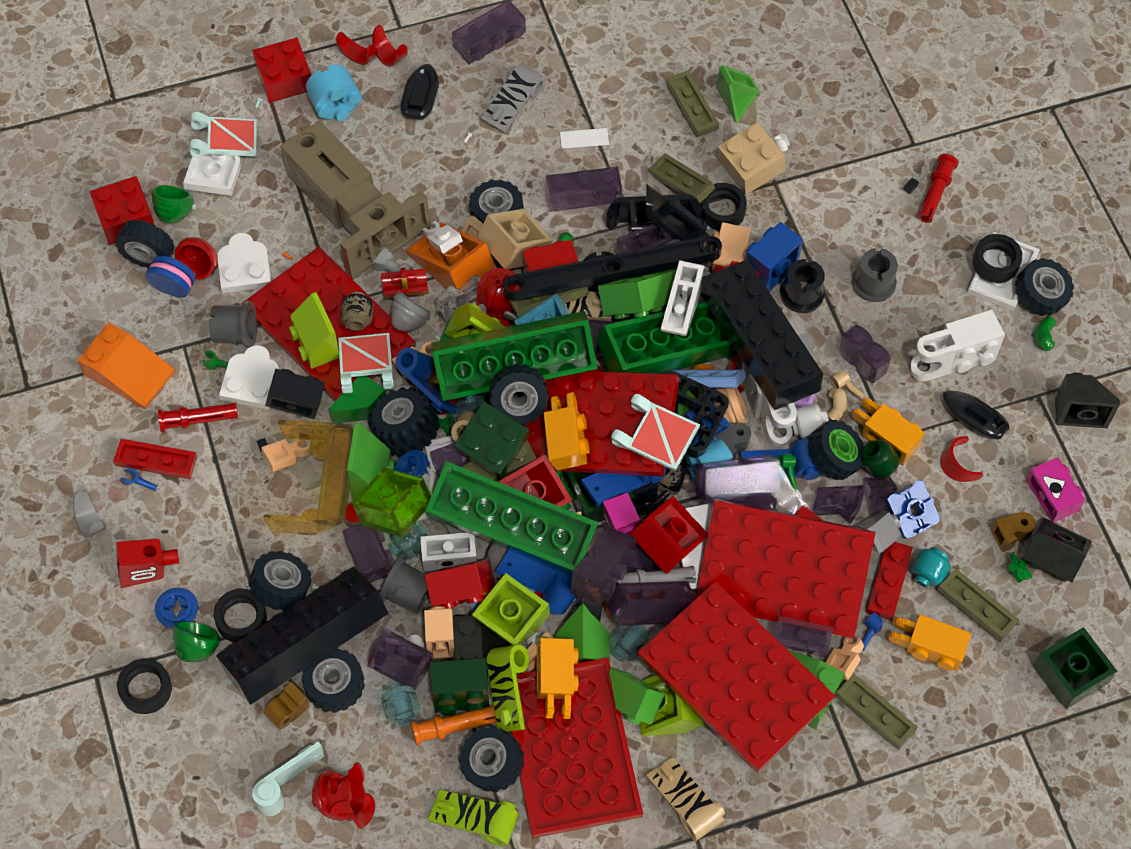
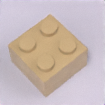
(751, 158)
(510, 234)

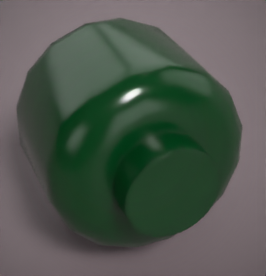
(880, 458)

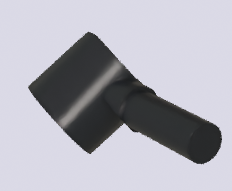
(651, 507)

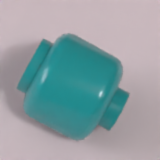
(930, 567)

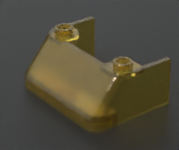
(330, 444)

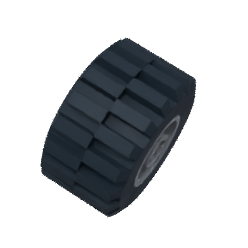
(404, 421)

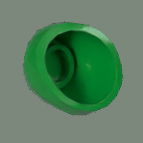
(171, 203)
(194, 641)

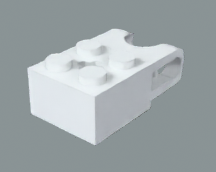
(959, 346)
(762, 409)

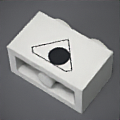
(447, 550)

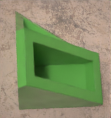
(736, 90)
(588, 635)

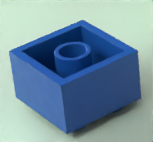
(774, 254)

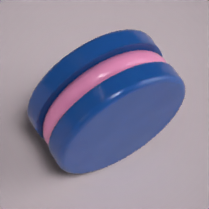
(170, 276)

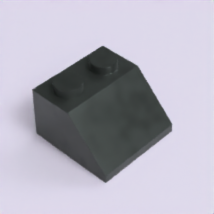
(1084, 402)
(1057, 551)
(474, 639)

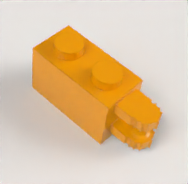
(889, 426)
(566, 434)
(932, 641)
(556, 673)

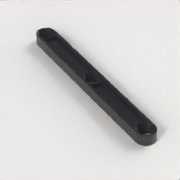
(595, 270)

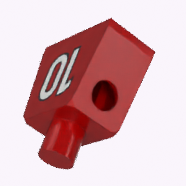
(142, 561)

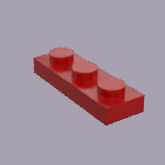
(155, 458)
(889, 580)

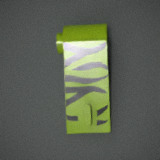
(502, 669)
(488, 819)

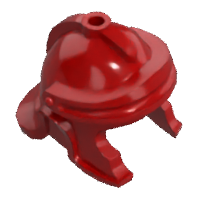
(491, 294)
(344, 796)

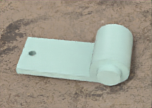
(268, 792)

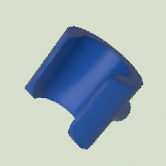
(137, 480)
(875, 624)

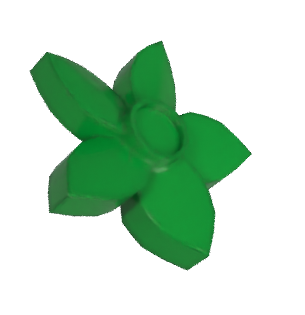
(1018, 568)

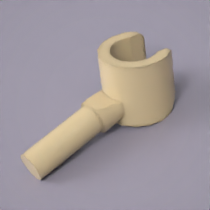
(842, 379)

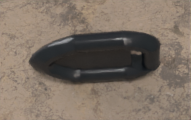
(420, 93)
(976, 414)

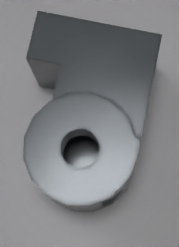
(736, 438)

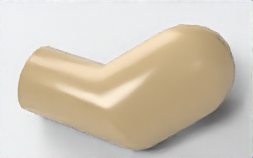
(840, 404)

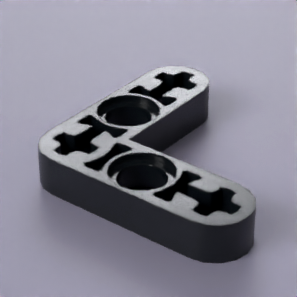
(703, 405)

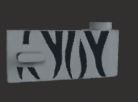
(519, 86)

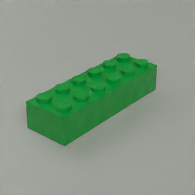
(550, 345)
(643, 348)
(510, 518)

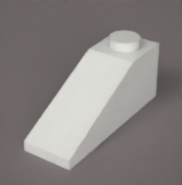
(683, 298)

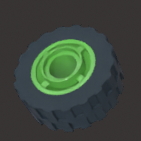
(836, 450)

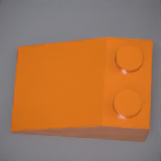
(457, 264)
(125, 366)

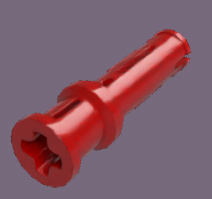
(939, 180)
(184, 417)

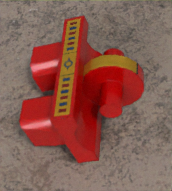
(406, 281)

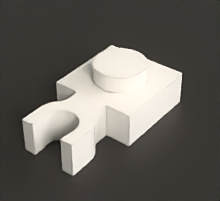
(442, 237)

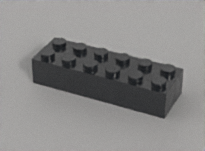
(761, 334)
(302, 634)

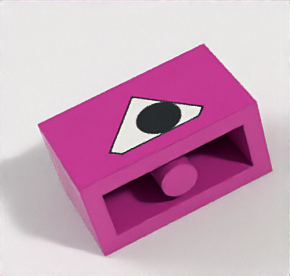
(1055, 489)
(620, 514)

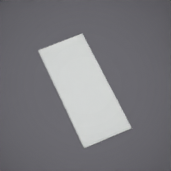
(584, 138)

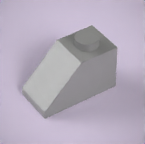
(886, 529)

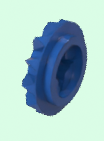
(411, 458)
(168, 600)

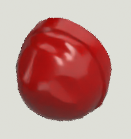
(197, 255)

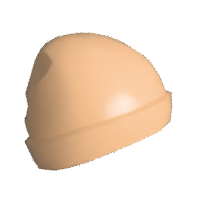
(736, 409)

